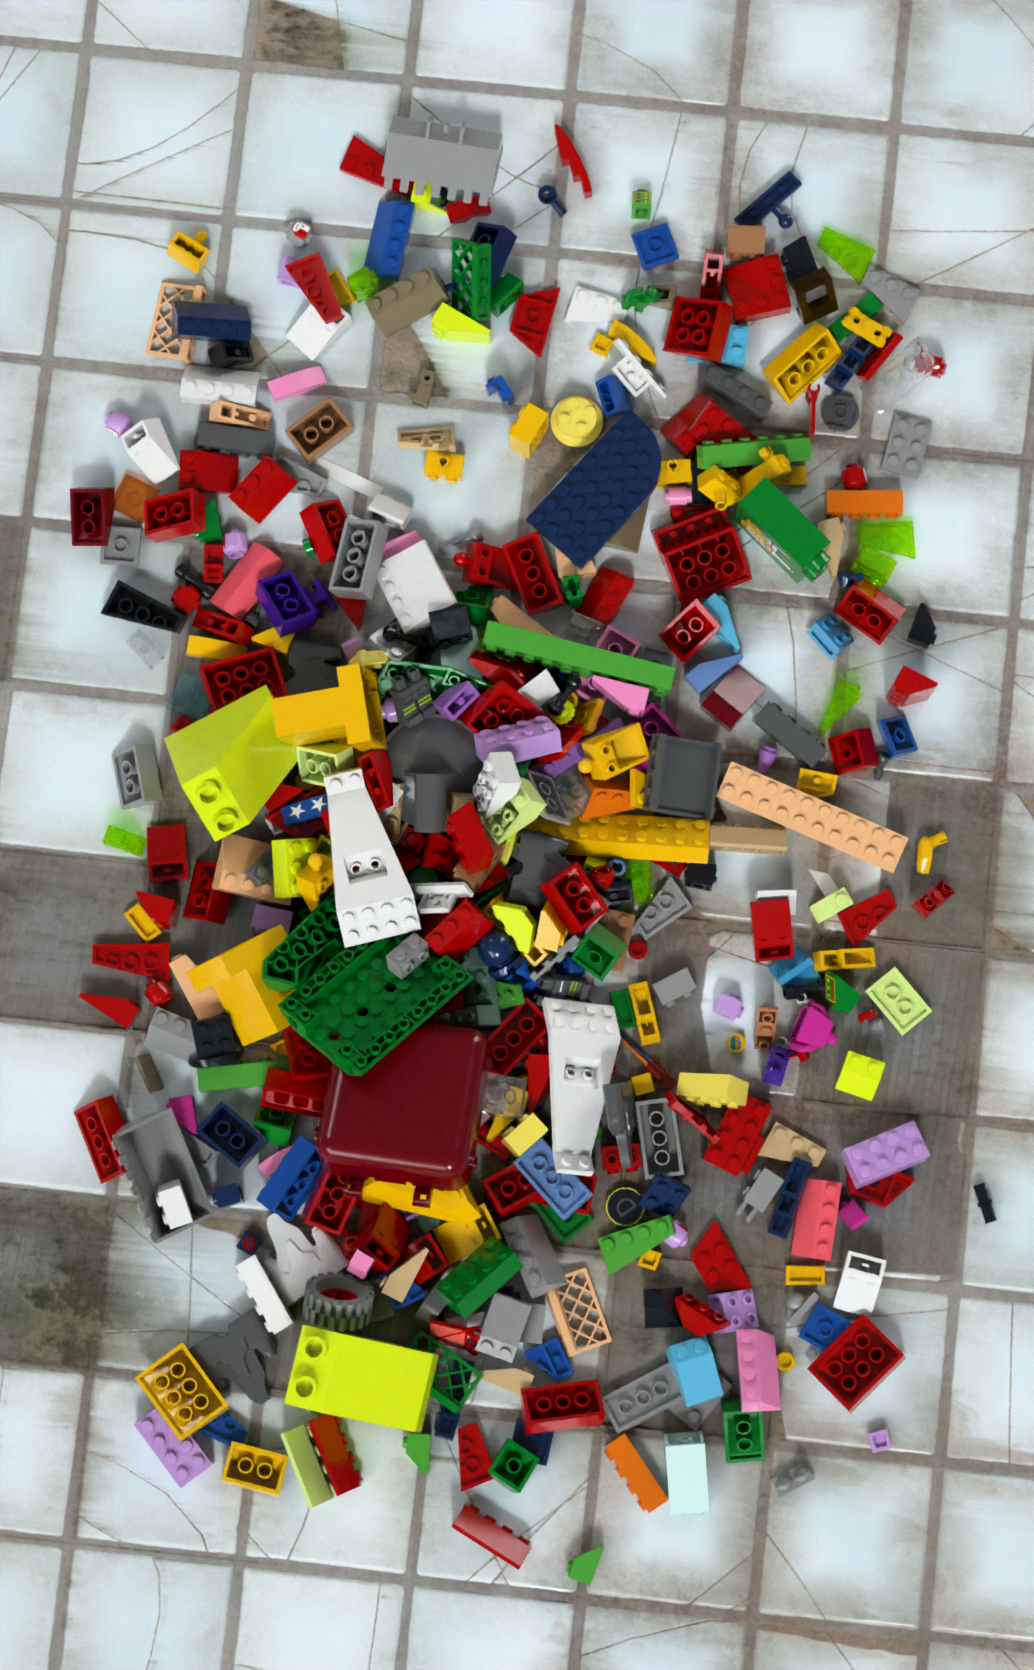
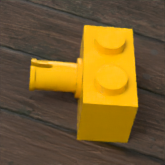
(189, 251)
(444, 466)
(675, 473)
(719, 487)

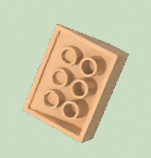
(234, 859)

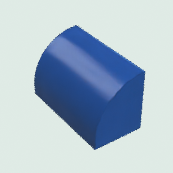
(613, 396)

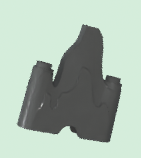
(309, 665)
(537, 861)
(621, 1117)
(235, 1356)

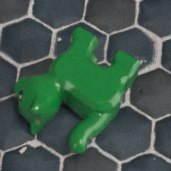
(640, 298)
(573, 591)

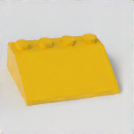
(182, 1392)

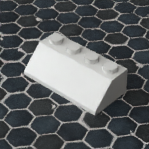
(210, 384)
(265, 1294)

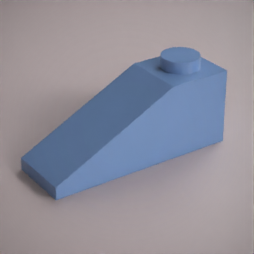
(707, 673)

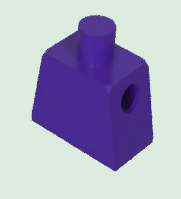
(776, 1066)

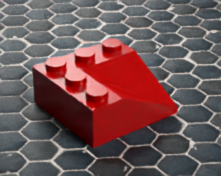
(757, 289)
(698, 328)

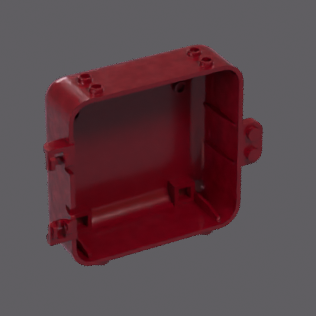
(408, 1114)

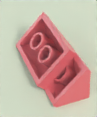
(238, 590)

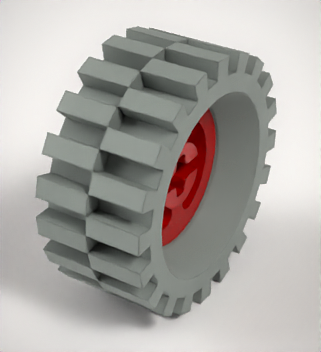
(338, 1301)

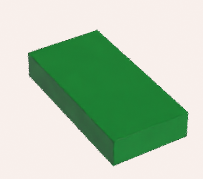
(623, 1008)

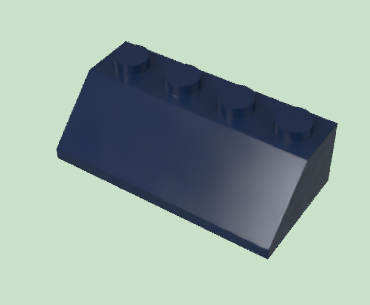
(210, 322)

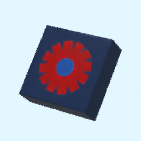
(249, 1243)

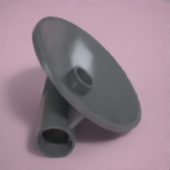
(431, 762)

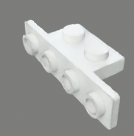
(633, 374)
(439, 896)

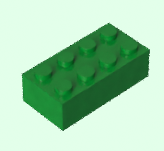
(478, 1277)

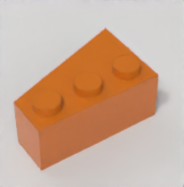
(606, 797)

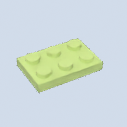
(898, 1001)

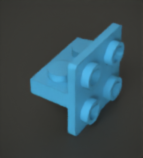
(830, 635)
(794, 970)

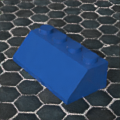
(390, 239)
(292, 1179)

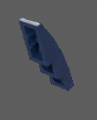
(849, 363)
(790, 1198)
(448, 1420)

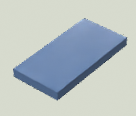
(561, 1191)

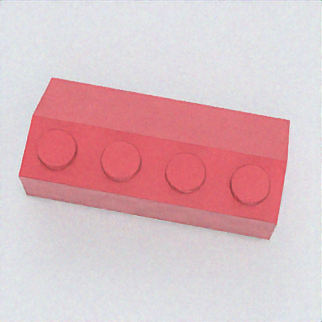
(816, 1220)

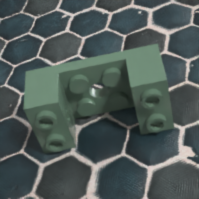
(481, 1007)

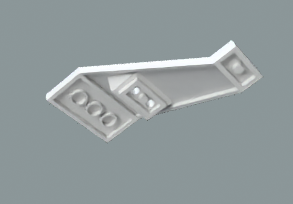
(374, 899)
(581, 1060)

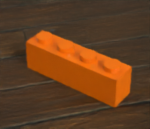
(864, 504)
(636, 1472)

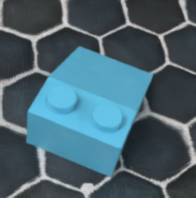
(734, 349)
(727, 633)
(695, 1370)

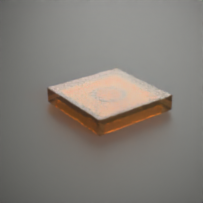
(131, 497)

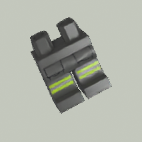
(412, 698)
(562, 987)

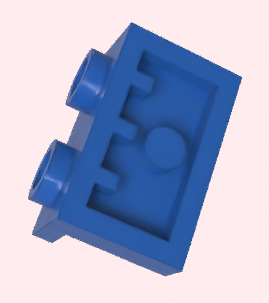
(499, 385)

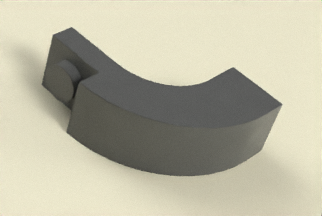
(431, 1306)

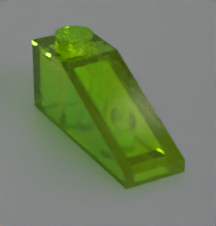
(841, 702)

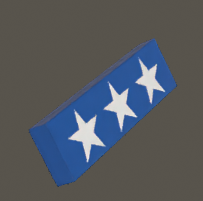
(304, 810)

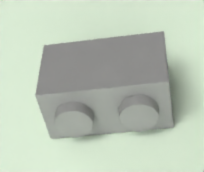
(675, 987)

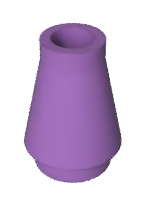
(766, 758)

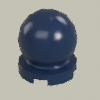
(498, 952)

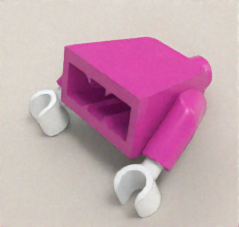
(811, 1028)

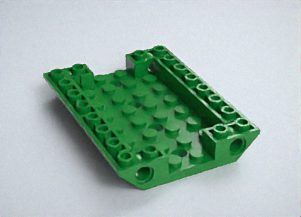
(358, 982)

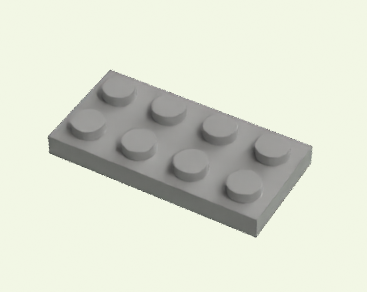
(642, 1398)

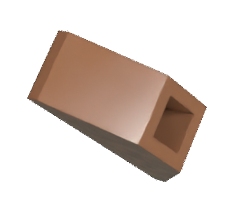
(765, 1027)

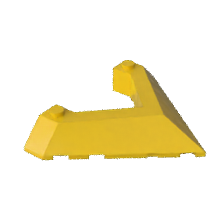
(445, 1205)

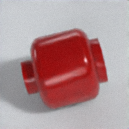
(854, 477)
(158, 992)

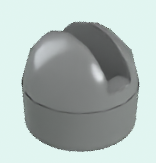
(876, 1027)

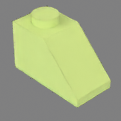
(831, 905)

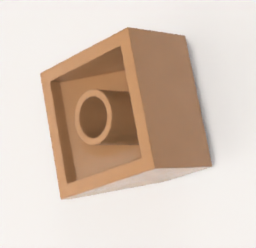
(745, 242)

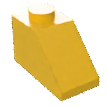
(271, 638)

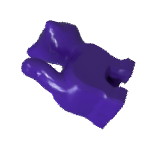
(319, 596)

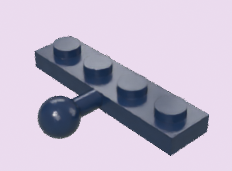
(769, 202)

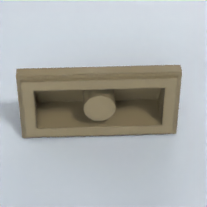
(149, 1073)

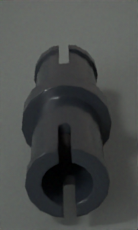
(985, 1203)

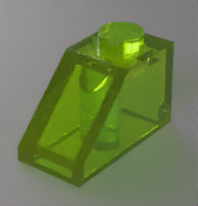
(124, 841)

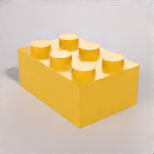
(528, 430)

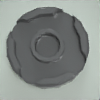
(840, 413)

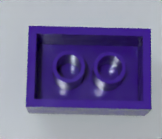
(285, 603)

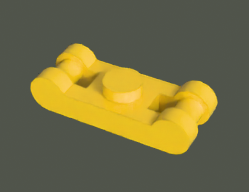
(866, 327)

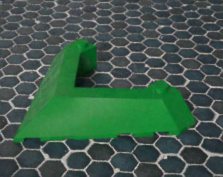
(316, 932)

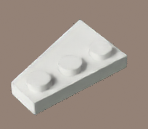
(594, 306)

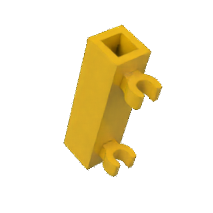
(773, 468)

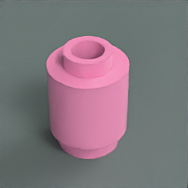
(678, 495)

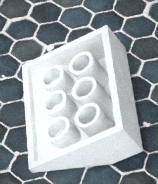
(414, 587)

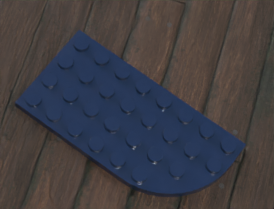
(601, 491)

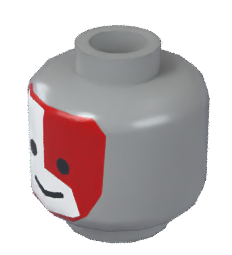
(299, 232)

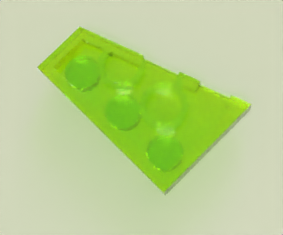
(848, 253)
(888, 536)

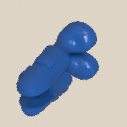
(528, 986)

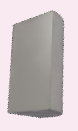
(534, 1326)

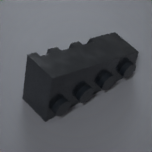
(136, 607)

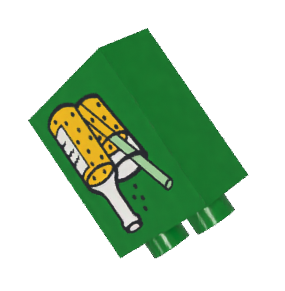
(783, 531)

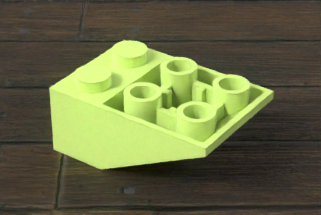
(515, 813)

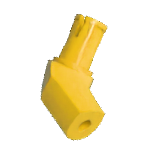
(925, 851)

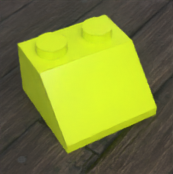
(860, 1075)

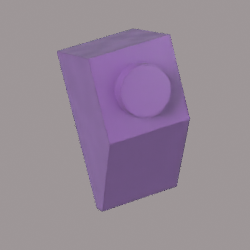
(456, 700)

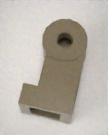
(424, 391)

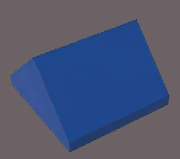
(896, 736)

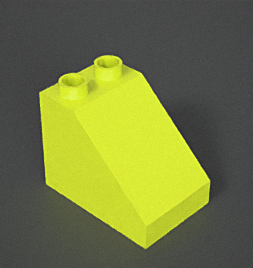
(231, 762)
(361, 1378)

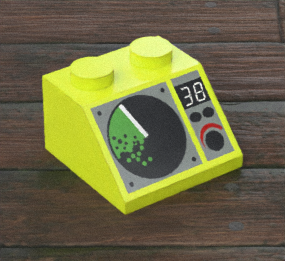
(428, 203)

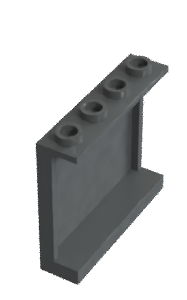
(682, 777)

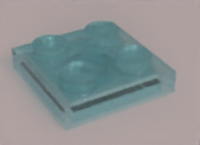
(189, 697)

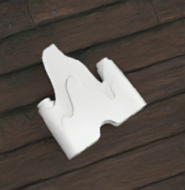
(299, 1258)

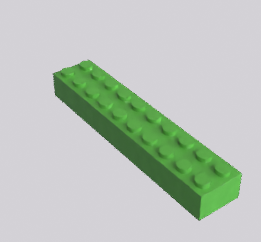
(576, 658)

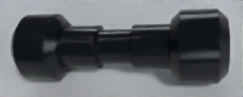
(183, 572)
(390, 634)
(572, 683)
(791, 991)

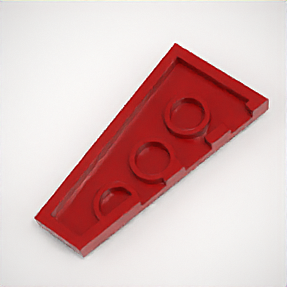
(141, 959)

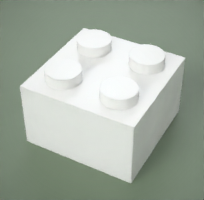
(174, 1203)

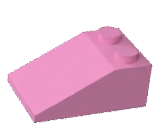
(627, 697)

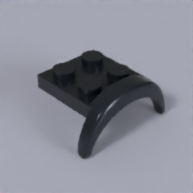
(214, 1042)

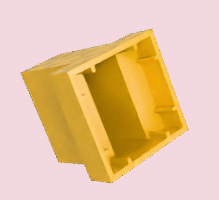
(334, 713)
(240, 988)

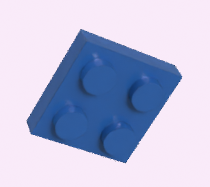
(655, 246)
(823, 1327)

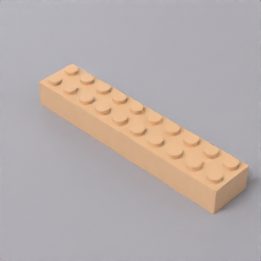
(812, 817)

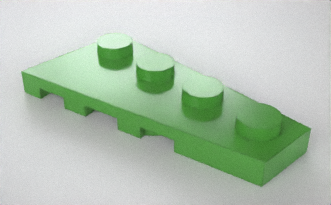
(629, 1244)

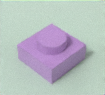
(879, 1440)

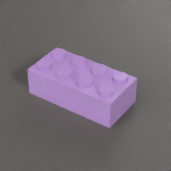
(523, 739)
(885, 1154)
(181, 1459)

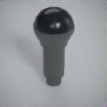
(883, 758)

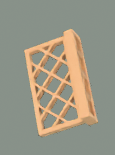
(186, 346)
(562, 1322)

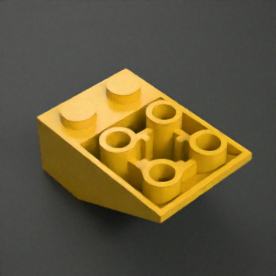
(462, 1240)

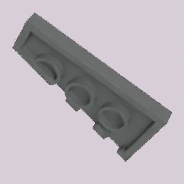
(262, 869)

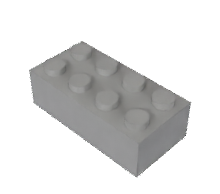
(358, 559)
(658, 1138)

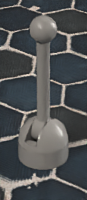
(474, 535)

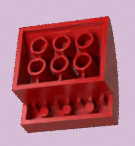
(701, 554)

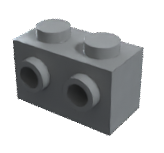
(407, 956)

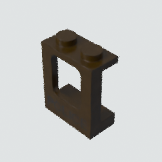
(819, 307)

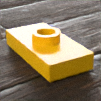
(796, 477)

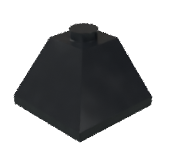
(660, 1307)

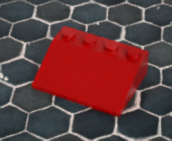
(240, 675)
(499, 707)
(856, 1363)

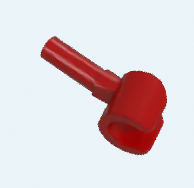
(802, 1056)

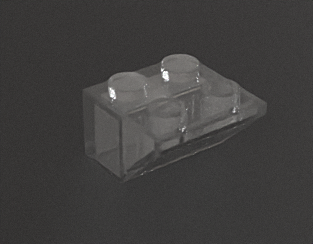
(572, 791)

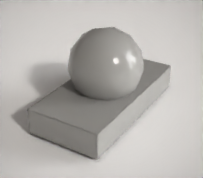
(798, 1304)

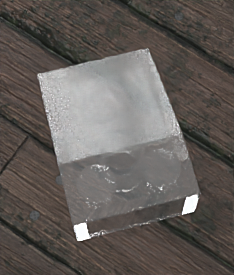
(502, 1096)

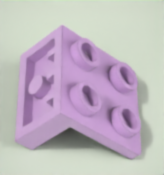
(737, 1308)

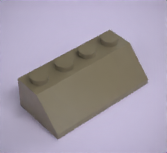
(408, 300)
(630, 534)

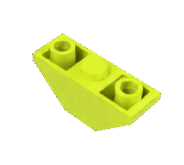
(518, 924)

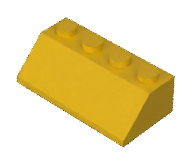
(802, 362)

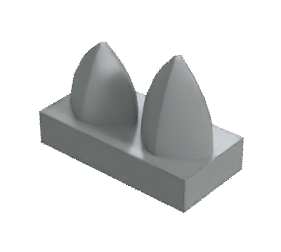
(792, 1478)

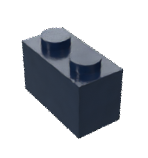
(227, 1196)

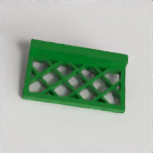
(479, 278)
(438, 1393)

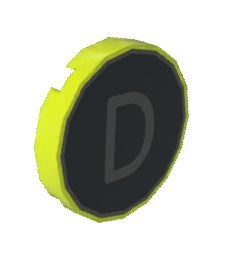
(623, 1207)

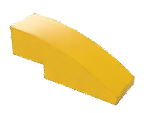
(636, 343)
(213, 649)
(844, 959)
(644, 1013)

